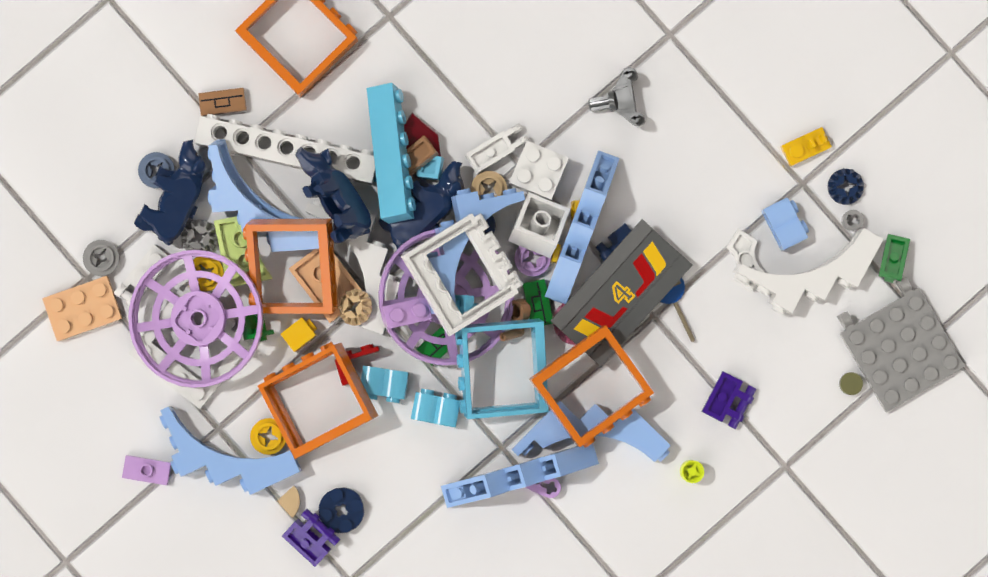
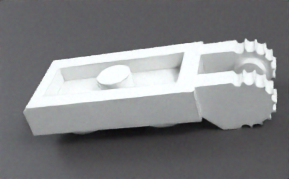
(494, 149)

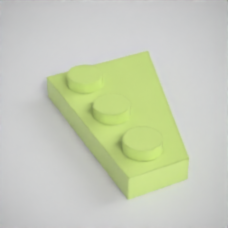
(233, 246)

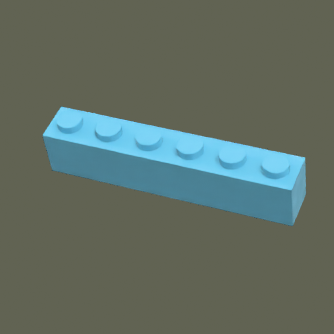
(390, 153)

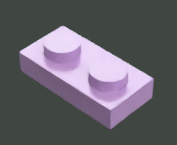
(406, 313)

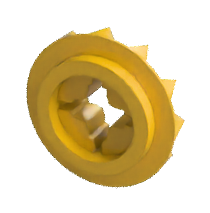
(208, 263)
(259, 442)

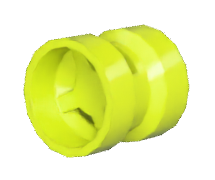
(694, 470)

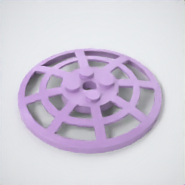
(461, 288)
(183, 322)

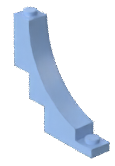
(582, 227)
(631, 430)
(519, 475)

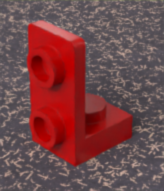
(365, 350)

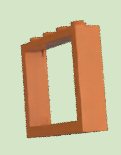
(299, 88)
(327, 263)
(622, 413)
(282, 417)

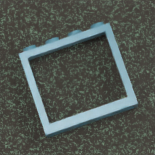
(539, 363)

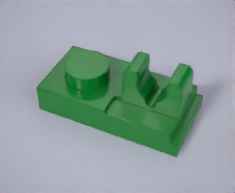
(894, 258)

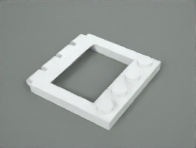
(433, 287)
(199, 395)

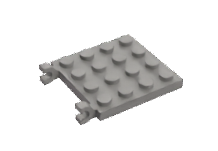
(901, 348)

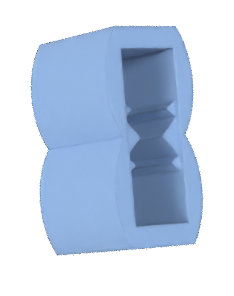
(785, 224)

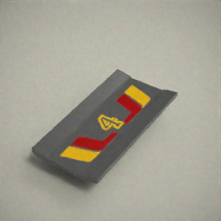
(622, 290)

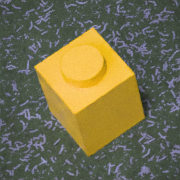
(299, 334)

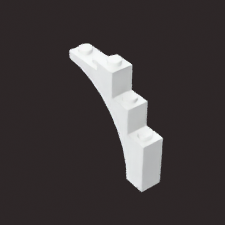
(371, 260)
(847, 266)

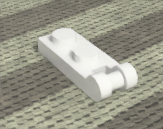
(150, 258)

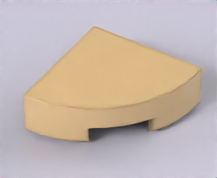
(290, 501)

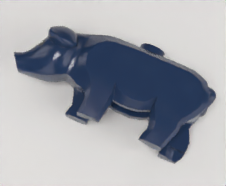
(336, 195)
(178, 197)
(432, 206)

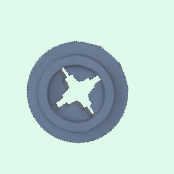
(155, 159)

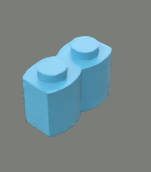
(385, 383)
(435, 408)

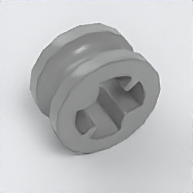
(853, 227)

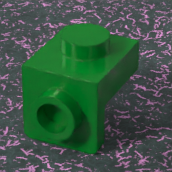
(251, 327)

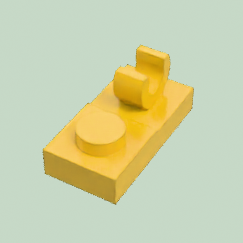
(805, 146)

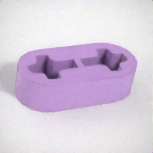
(542, 490)

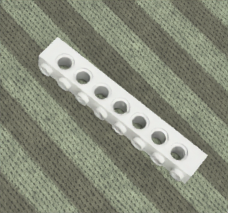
(207, 134)

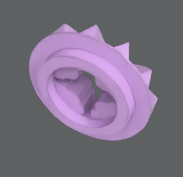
(526, 267)

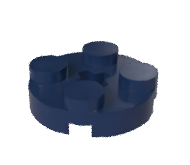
(337, 497)

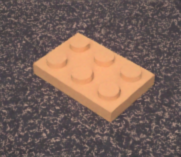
(308, 274)
(82, 308)

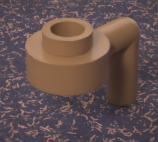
(521, 311)

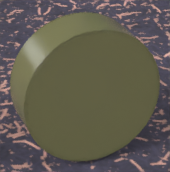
(851, 383)

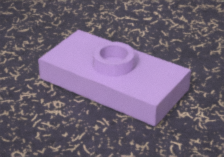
(146, 470)

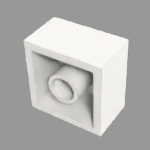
(538, 170)
(539, 225)

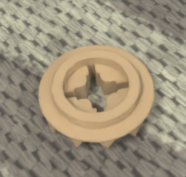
(488, 177)
(363, 309)

